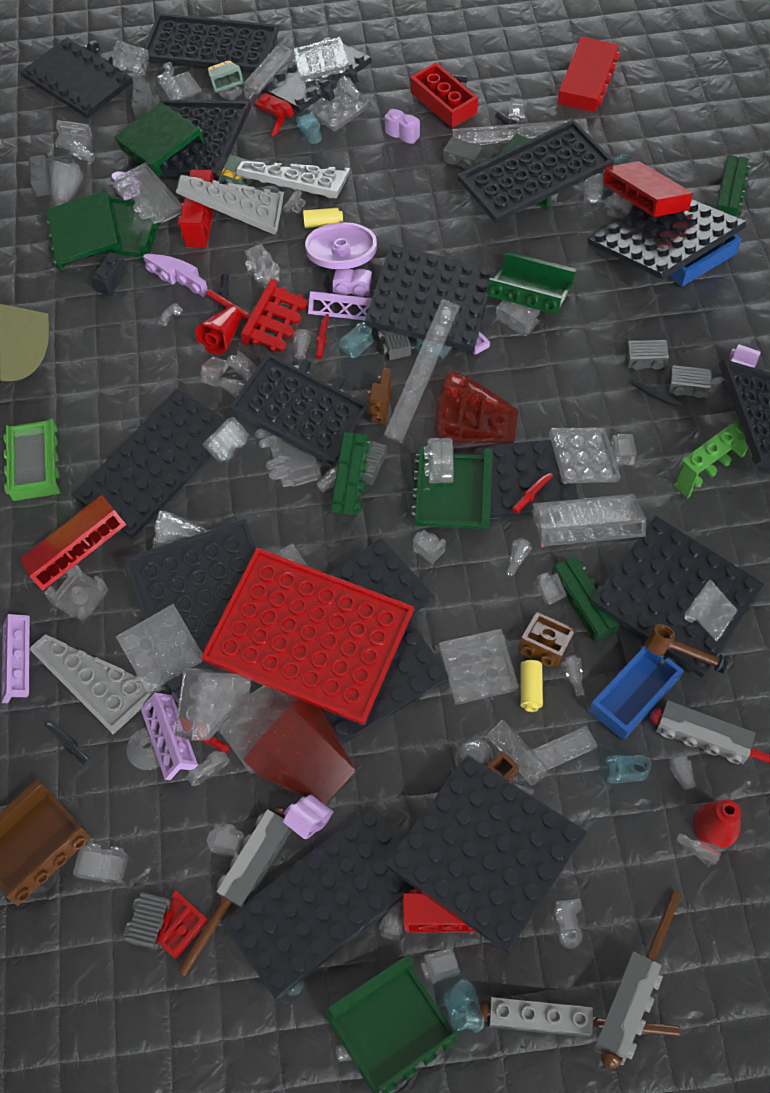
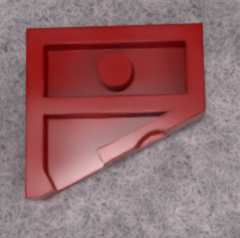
(180, 925)

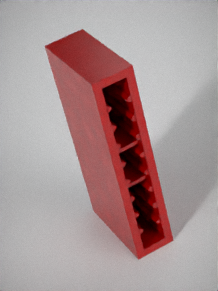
(588, 74)
(647, 189)
(72, 542)

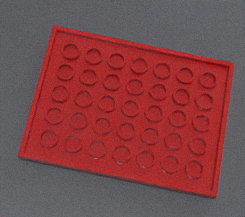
(309, 635)

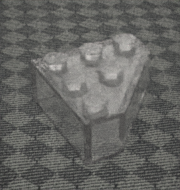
(208, 701)

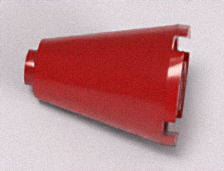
(219, 330)
(718, 822)

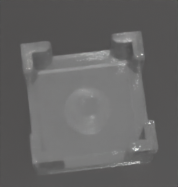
(78, 594)

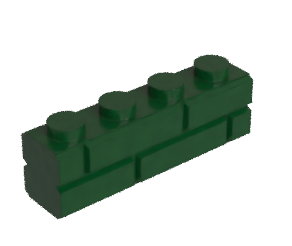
(732, 184)
(350, 474)
(580, 593)

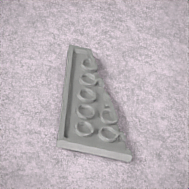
(301, 177)
(238, 201)
(100, 686)

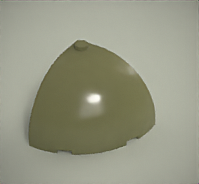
(22, 341)

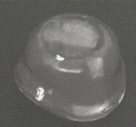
(476, 749)

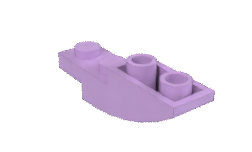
(175, 270)

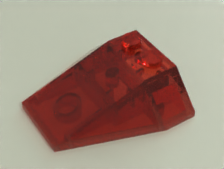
(473, 413)
(302, 753)

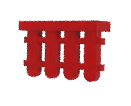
(266, 305)

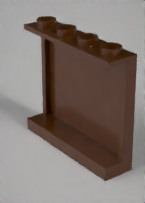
(35, 841)

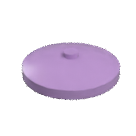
(341, 245)

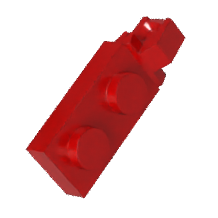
(274, 105)

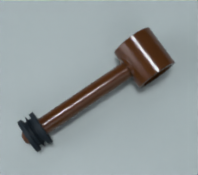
(663, 638)

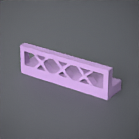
(341, 299)
(15, 657)
(176, 747)

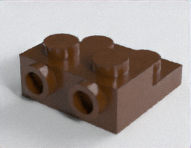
(380, 397)
(546, 639)

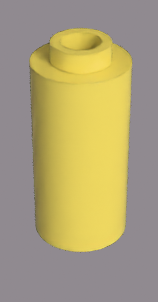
(322, 217)
(531, 685)

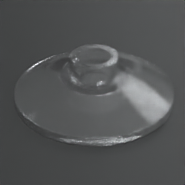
(138, 756)

